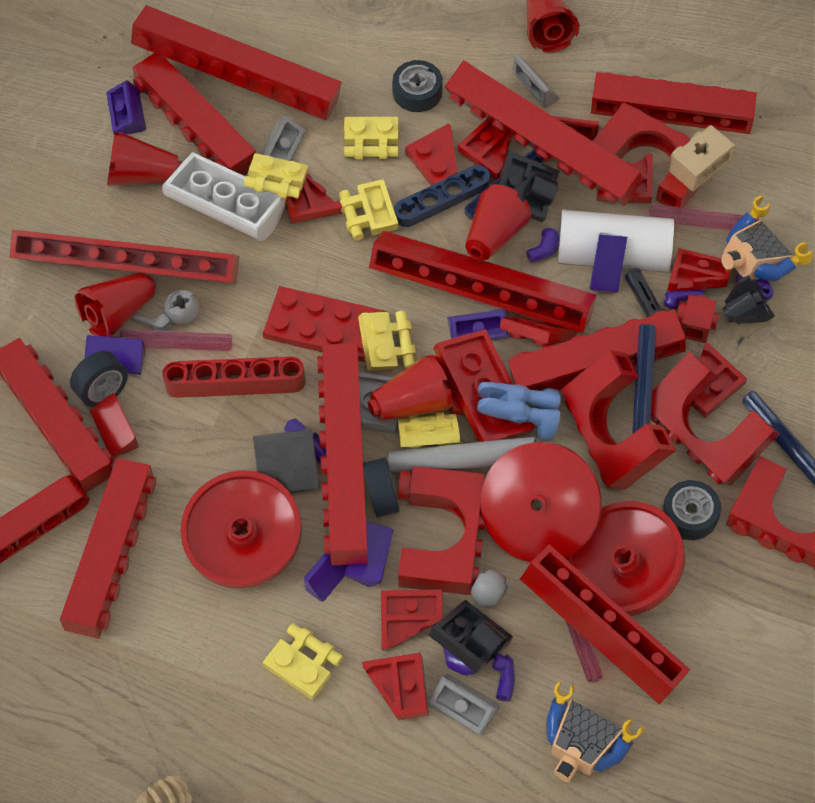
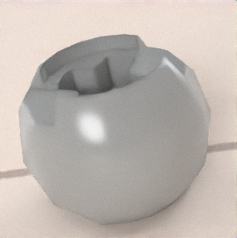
(181, 298)
(489, 588)

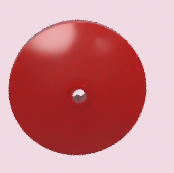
(556, 478)
(238, 504)
(633, 556)

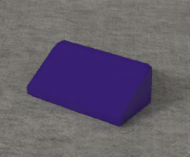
(126, 109)
(608, 262)
(474, 322)
(127, 351)
(378, 546)
(323, 578)

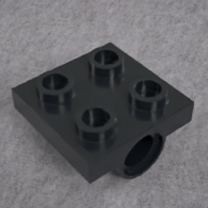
(532, 181)
(288, 458)
(470, 636)

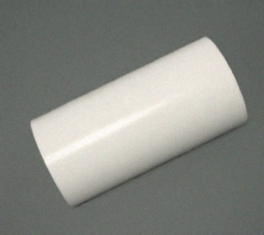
(223, 197)
(647, 245)

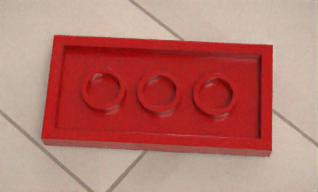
(314, 320)
(468, 363)

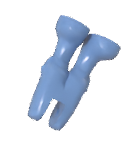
(510, 402)

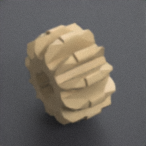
(168, 790)

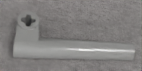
(454, 456)

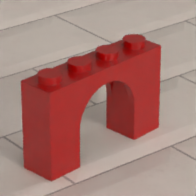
(634, 129)
(589, 400)
(724, 458)
(755, 517)
(454, 567)

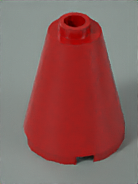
(550, 25)
(139, 162)
(496, 221)
(113, 302)
(412, 392)

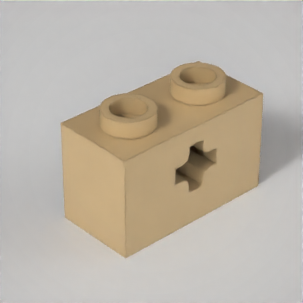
(701, 157)

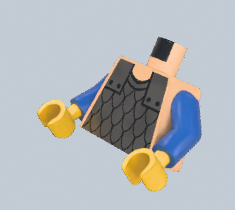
(757, 251)
(584, 738)

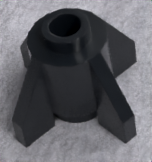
(747, 303)

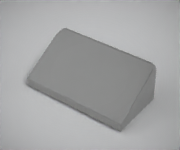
(534, 82)
(283, 139)
(463, 704)

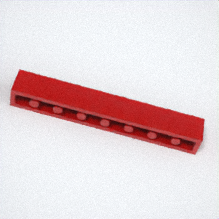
(235, 62)
(544, 133)
(124, 256)
(482, 281)
(344, 455)

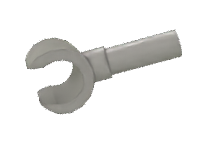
(159, 324)

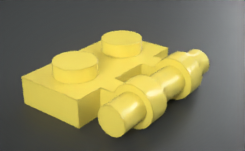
(370, 131)
(276, 176)
(377, 208)
(379, 344)
(428, 430)
(296, 668)

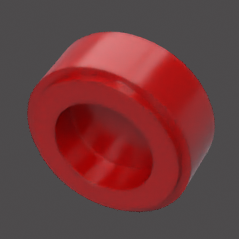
(404, 485)

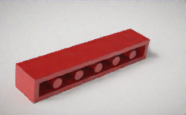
(676, 102)
(192, 114)
(561, 363)
(53, 416)
(107, 548)
(604, 624)

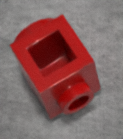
(697, 317)

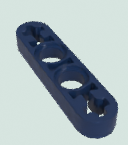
(440, 193)

